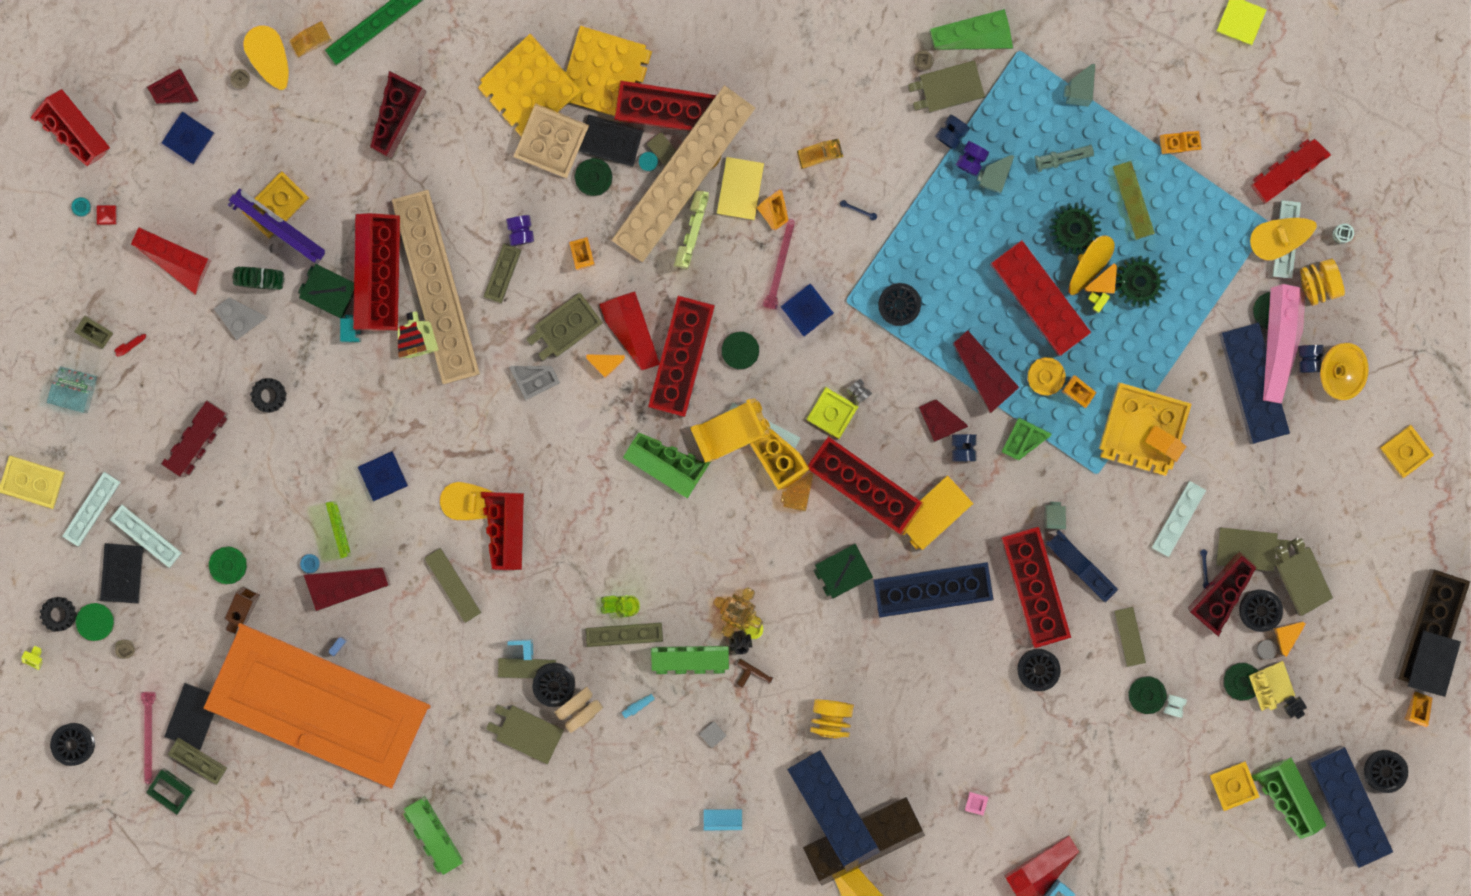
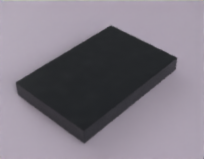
(611, 140)
(121, 573)
(1434, 663)
(190, 718)

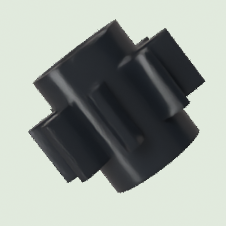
(740, 642)
(1294, 707)

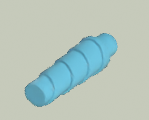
(639, 705)

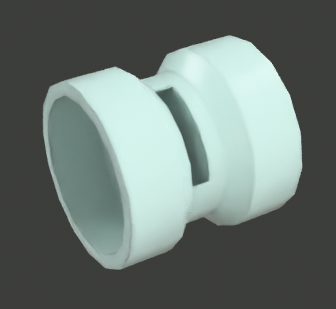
(1340, 232)
(1175, 701)

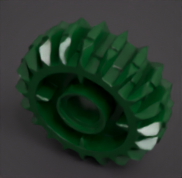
(1063, 224)
(258, 278)
(1151, 278)

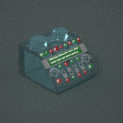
(72, 389)

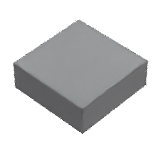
(712, 734)

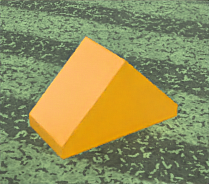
(774, 210)
(582, 253)
(1104, 282)
(605, 363)
(1078, 391)
(1165, 443)
(1287, 636)
(1419, 709)

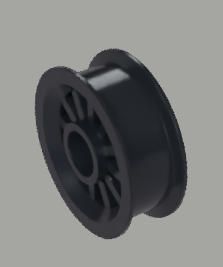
(916, 301)
(1277, 604)
(1045, 685)
(559, 700)
(58, 754)
(1401, 779)

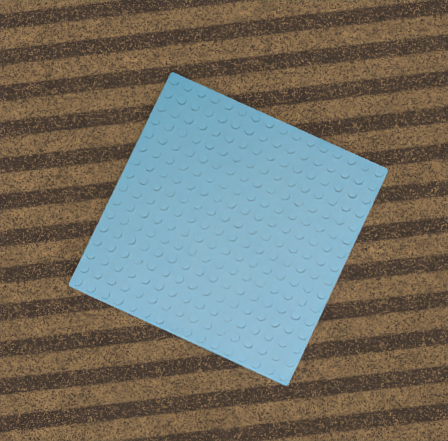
(961, 228)

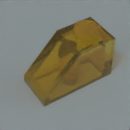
(311, 39)
(820, 153)
(798, 494)

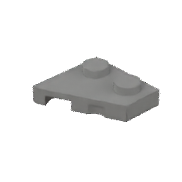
(238, 317)
(534, 379)

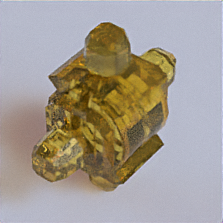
(738, 612)

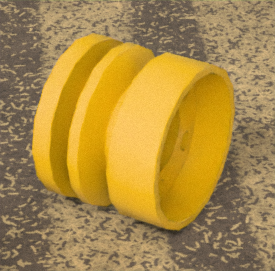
(1318, 283)
(831, 718)

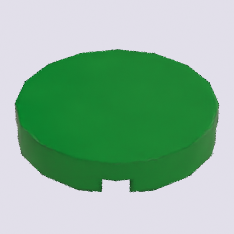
(227, 565)
(95, 622)

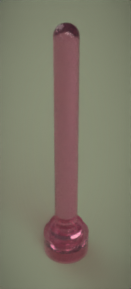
(771, 299)
(148, 699)

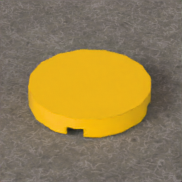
(1046, 376)

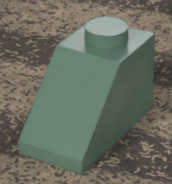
(1081, 88)
(995, 174)
(1055, 516)

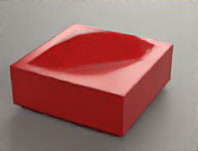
(106, 215)

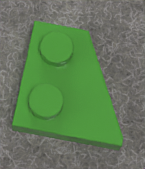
(1024, 439)

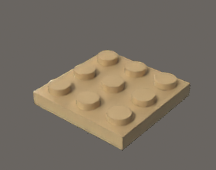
(550, 140)

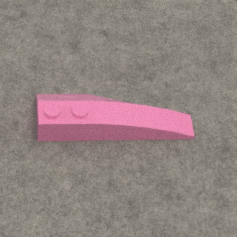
(1283, 338)

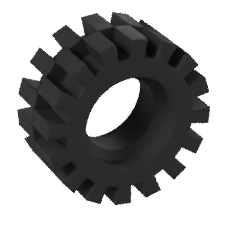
(268, 383)
(69, 614)

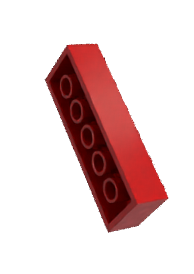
(660, 106)
(376, 272)
(1040, 298)
(681, 356)
(865, 486)
(1036, 587)

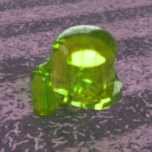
(623, 605)

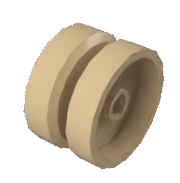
(579, 710)

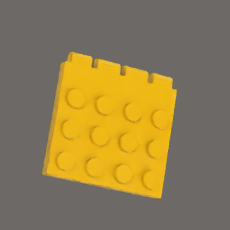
(600, 64)
(527, 78)
(1131, 421)

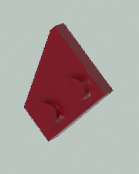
(173, 89)
(940, 420)

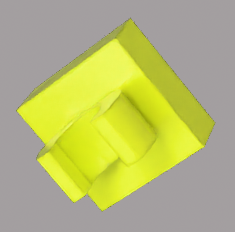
(1098, 301)
(33, 659)

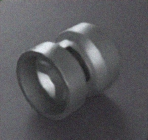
(858, 391)

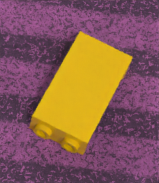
(731, 430)
(940, 509)

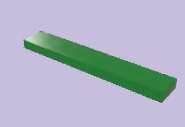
(369, 29)

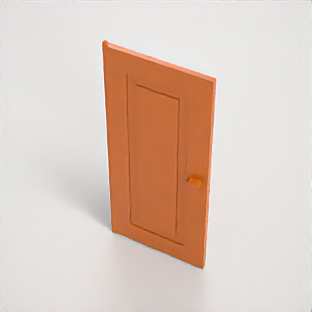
(316, 706)

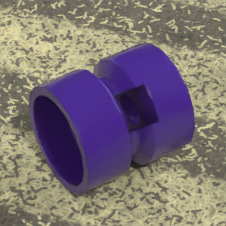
(975, 152)
(520, 230)

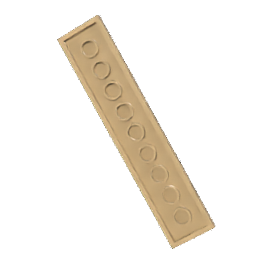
(683, 173)
(436, 286)

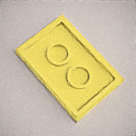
(740, 188)
(31, 482)

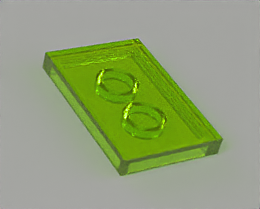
(338, 529)

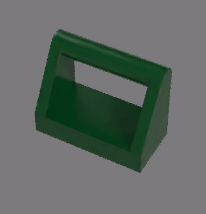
(175, 782)

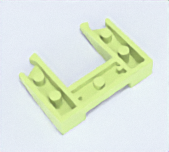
(685, 253)

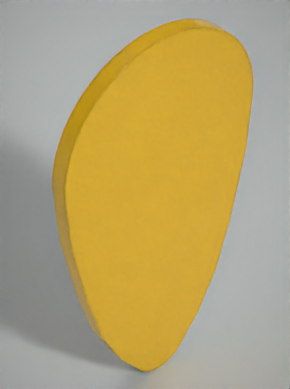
(267, 55)
(1280, 237)
(1091, 263)
(463, 501)

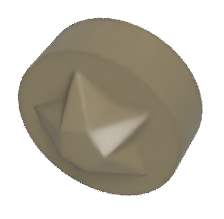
(923, 60)
(239, 78)
(124, 649)

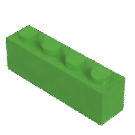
(979, 32)
(666, 464)
(690, 658)
(1291, 797)
(434, 835)

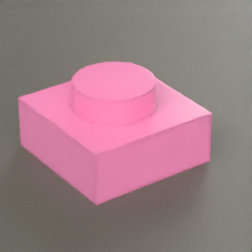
(976, 803)

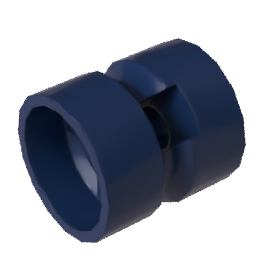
(946, 134)
(1311, 358)
(967, 454)

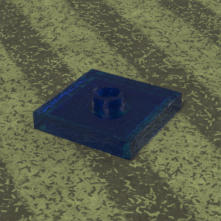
(188, 138)
(807, 310)
(383, 476)

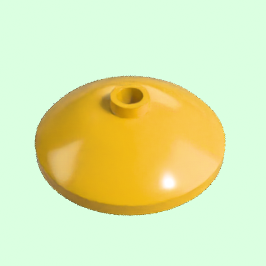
(1350, 374)

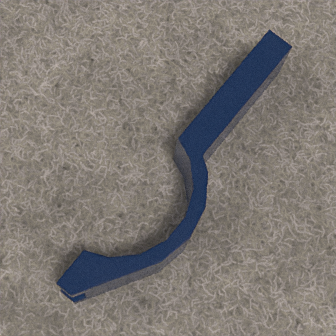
(1082, 567)

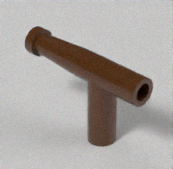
(748, 670)

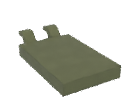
(948, 87)
(565, 326)
(1255, 545)
(1302, 577)
(527, 733)

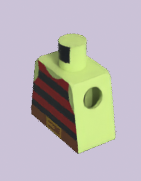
(415, 337)

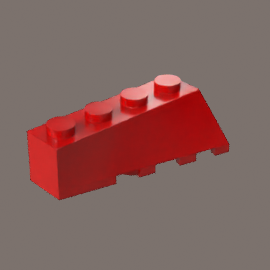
(71, 127)
(1290, 170)
(176, 260)
(504, 528)

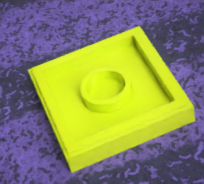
(1241, 20)
(832, 413)

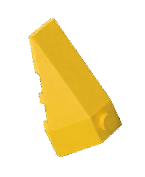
(780, 460)
(856, 884)

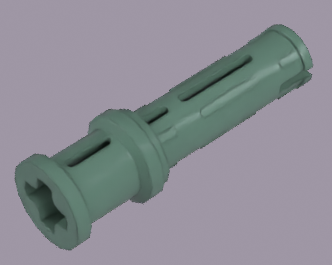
(1054, 161)

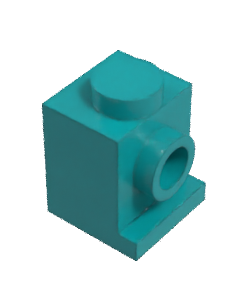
(347, 333)

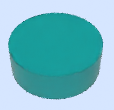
(648, 161)
(81, 206)

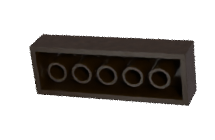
(1435, 613)
(888, 827)

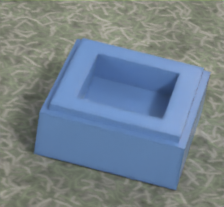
(337, 646)

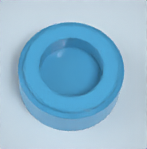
(310, 563)

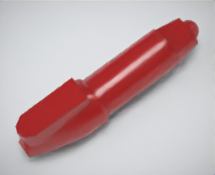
(125, 348)

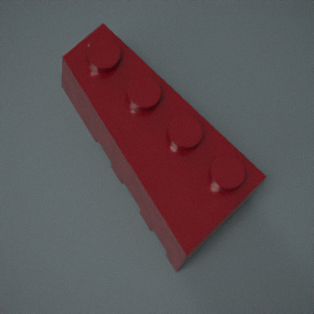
(396, 113)
(987, 375)
(195, 439)
(339, 586)
(1223, 593)

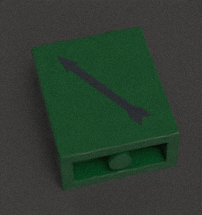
(327, 291)
(842, 571)

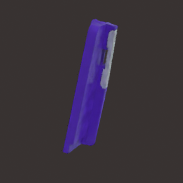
(277, 226)

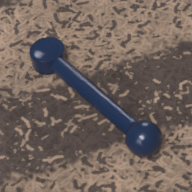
(873, 216)
(1203, 553)

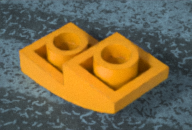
(1180, 142)

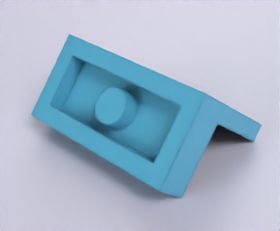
(527, 647)
(722, 819)
(1061, 887)

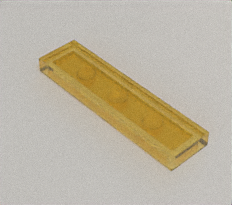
(1133, 200)

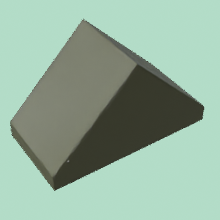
(93, 332)

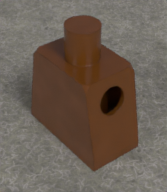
(242, 603)

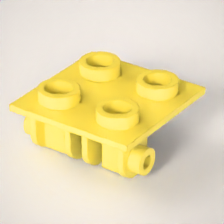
(1272, 686)

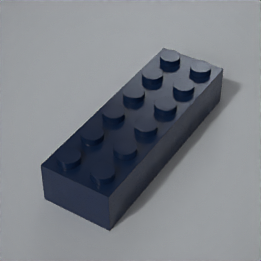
(1246, 361)
(933, 589)
(1350, 806)
(833, 810)

